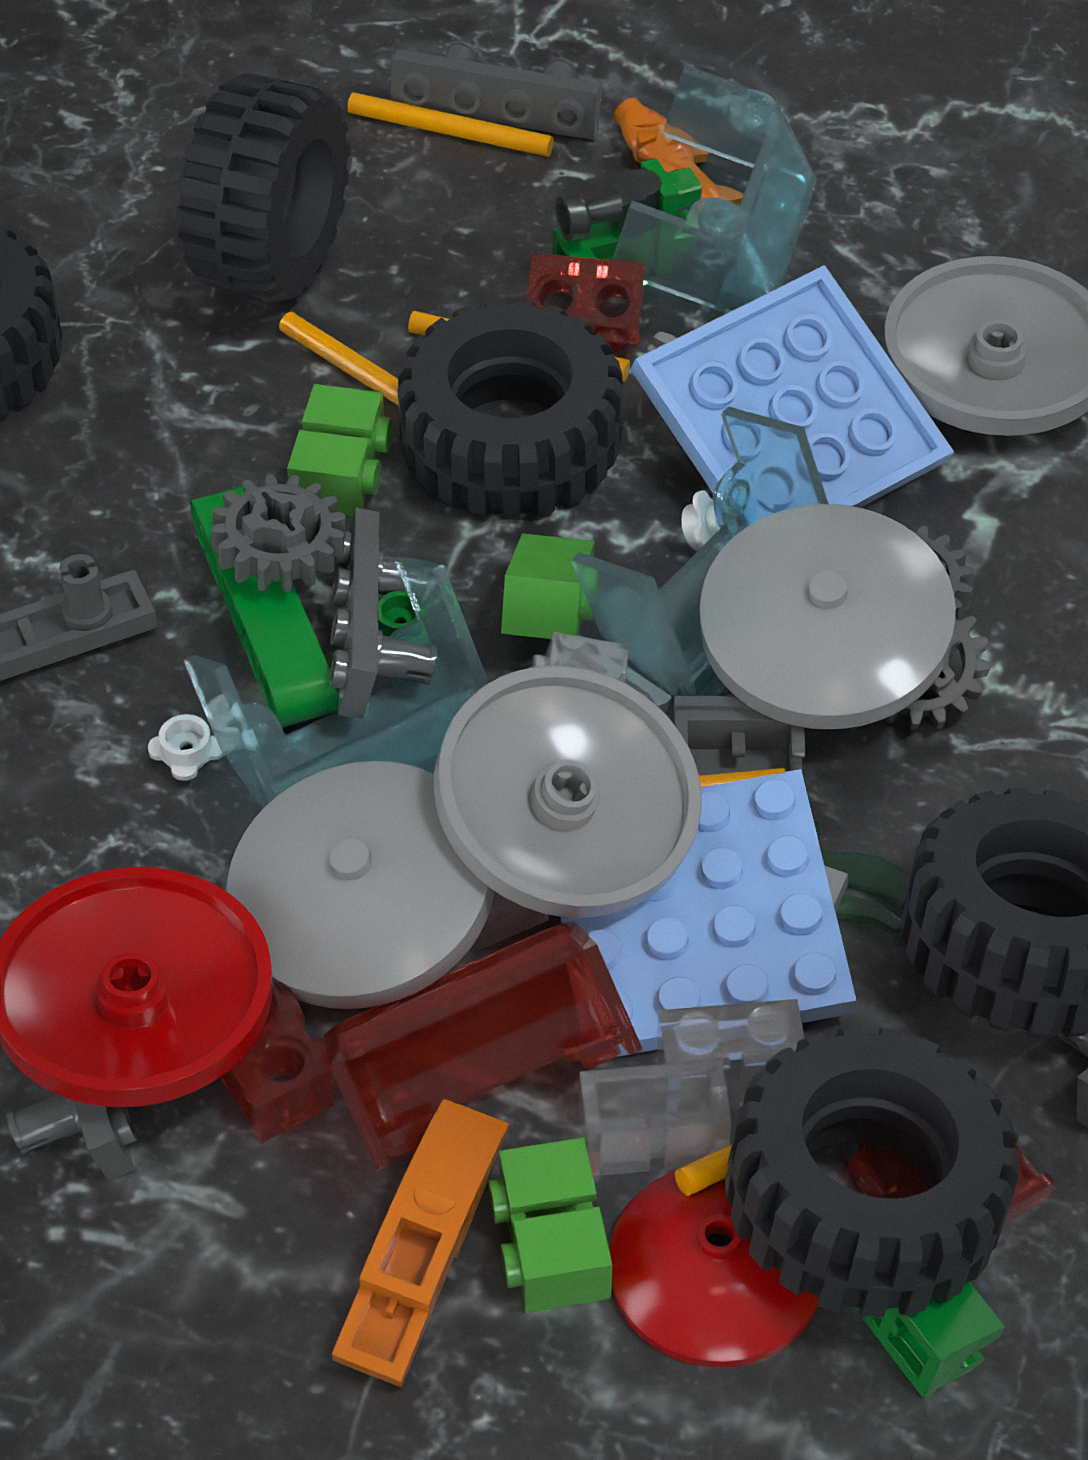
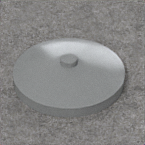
(993, 344)
(827, 616)
(567, 791)
(358, 886)

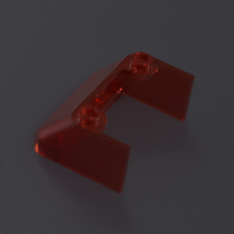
(476, 1033)

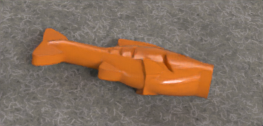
(643, 134)

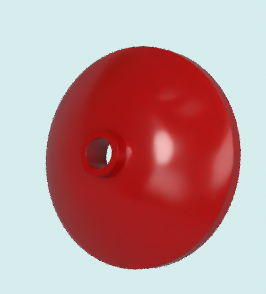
(698, 1297)

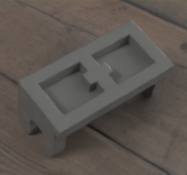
(734, 737)

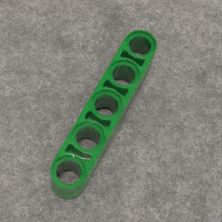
(272, 632)

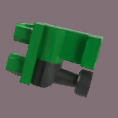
(595, 225)

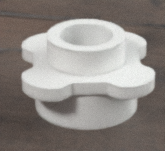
(699, 520)
(182, 733)

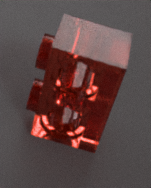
(589, 284)
(280, 1050)

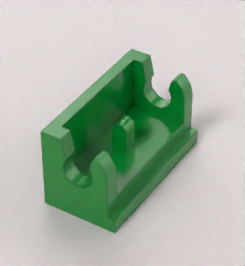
(938, 1342)

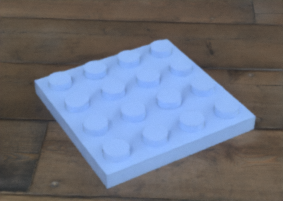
(802, 362)
(737, 918)

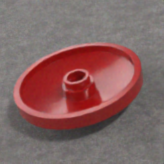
(132, 986)

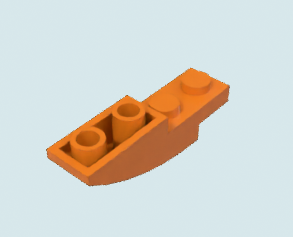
(419, 1242)

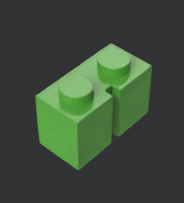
(342, 444)
(543, 588)
(554, 1230)

